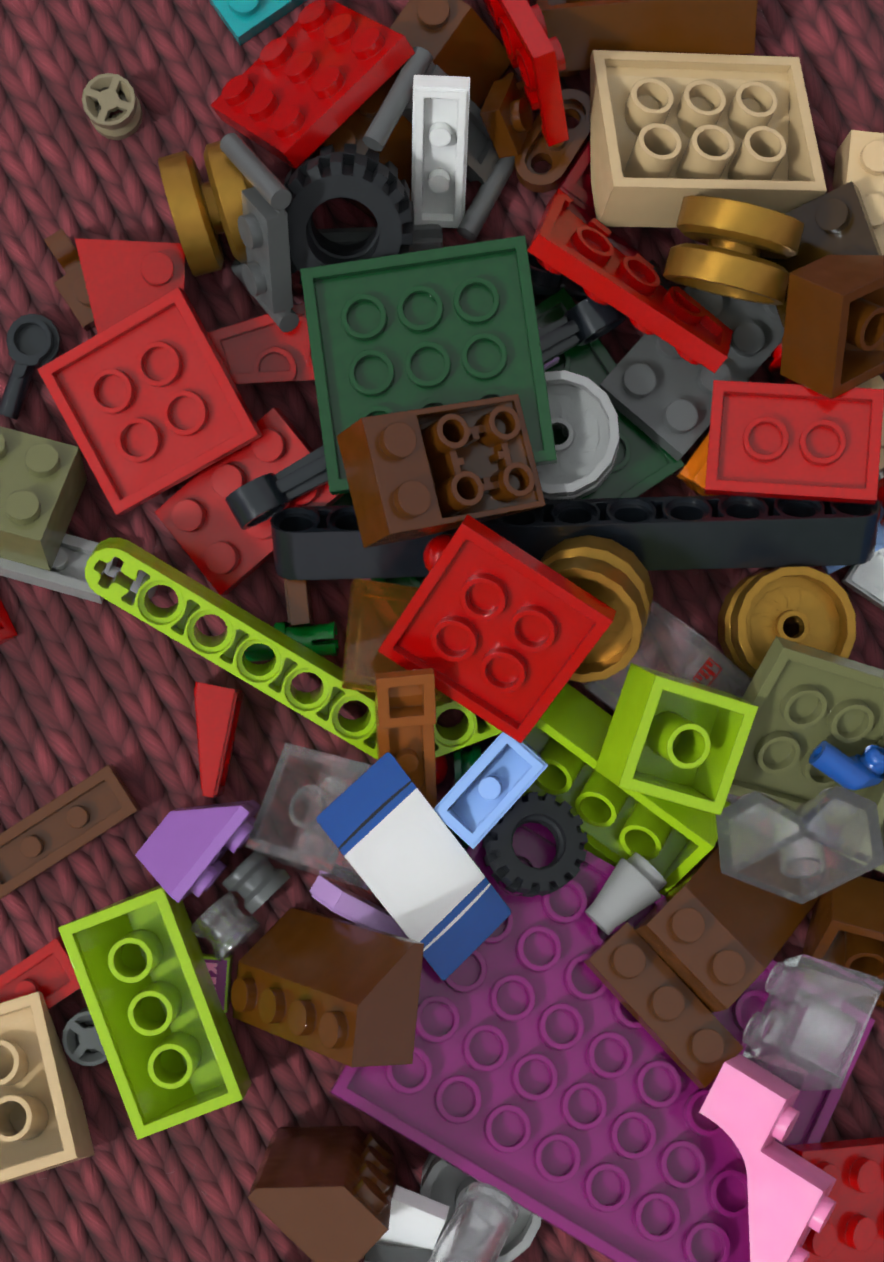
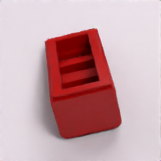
(217, 724)

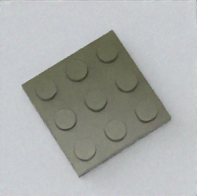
(801, 702)

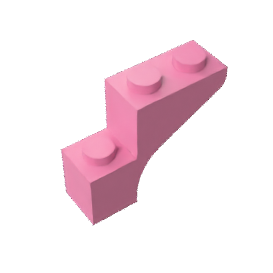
(783, 1189)

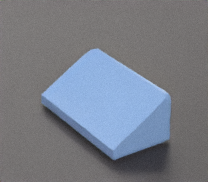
(490, 788)

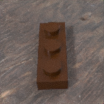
(63, 827)
(663, 1005)

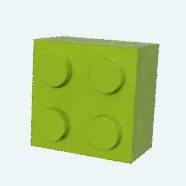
(675, 739)

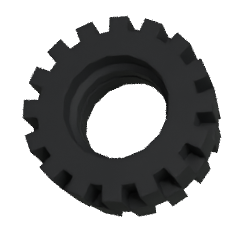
(568, 838)

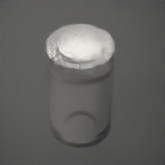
(477, 1226)

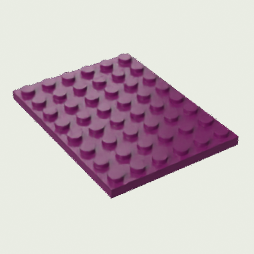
(563, 1095)

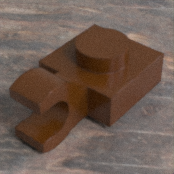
(507, 115)
(71, 285)

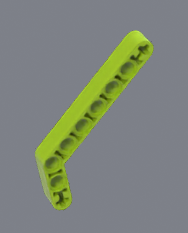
(245, 630)

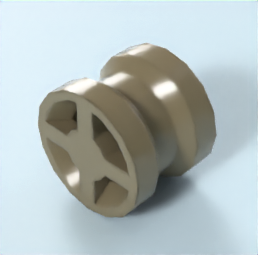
(106, 95)

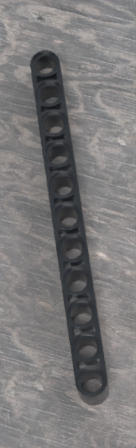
(658, 530)

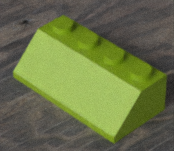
(615, 818)
(155, 1010)

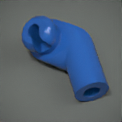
(853, 771)

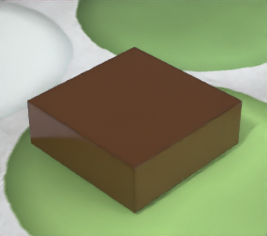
(298, 602)

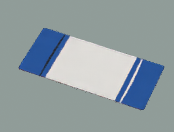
(414, 865)

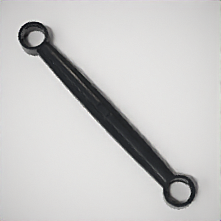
(274, 492)

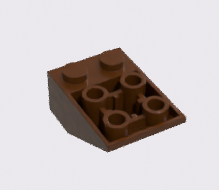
(436, 465)

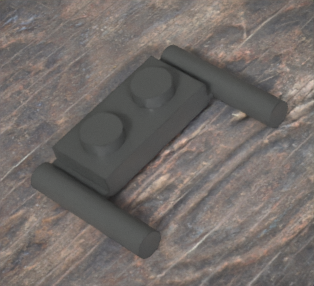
(482, 158)
(264, 234)

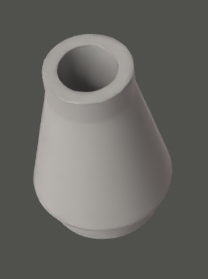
(626, 892)

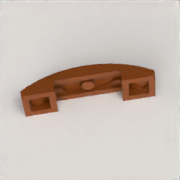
(406, 725)

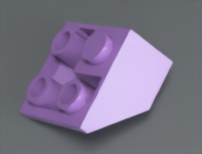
(190, 842)

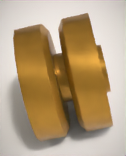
(205, 208)
(734, 240)
(619, 581)
(802, 597)

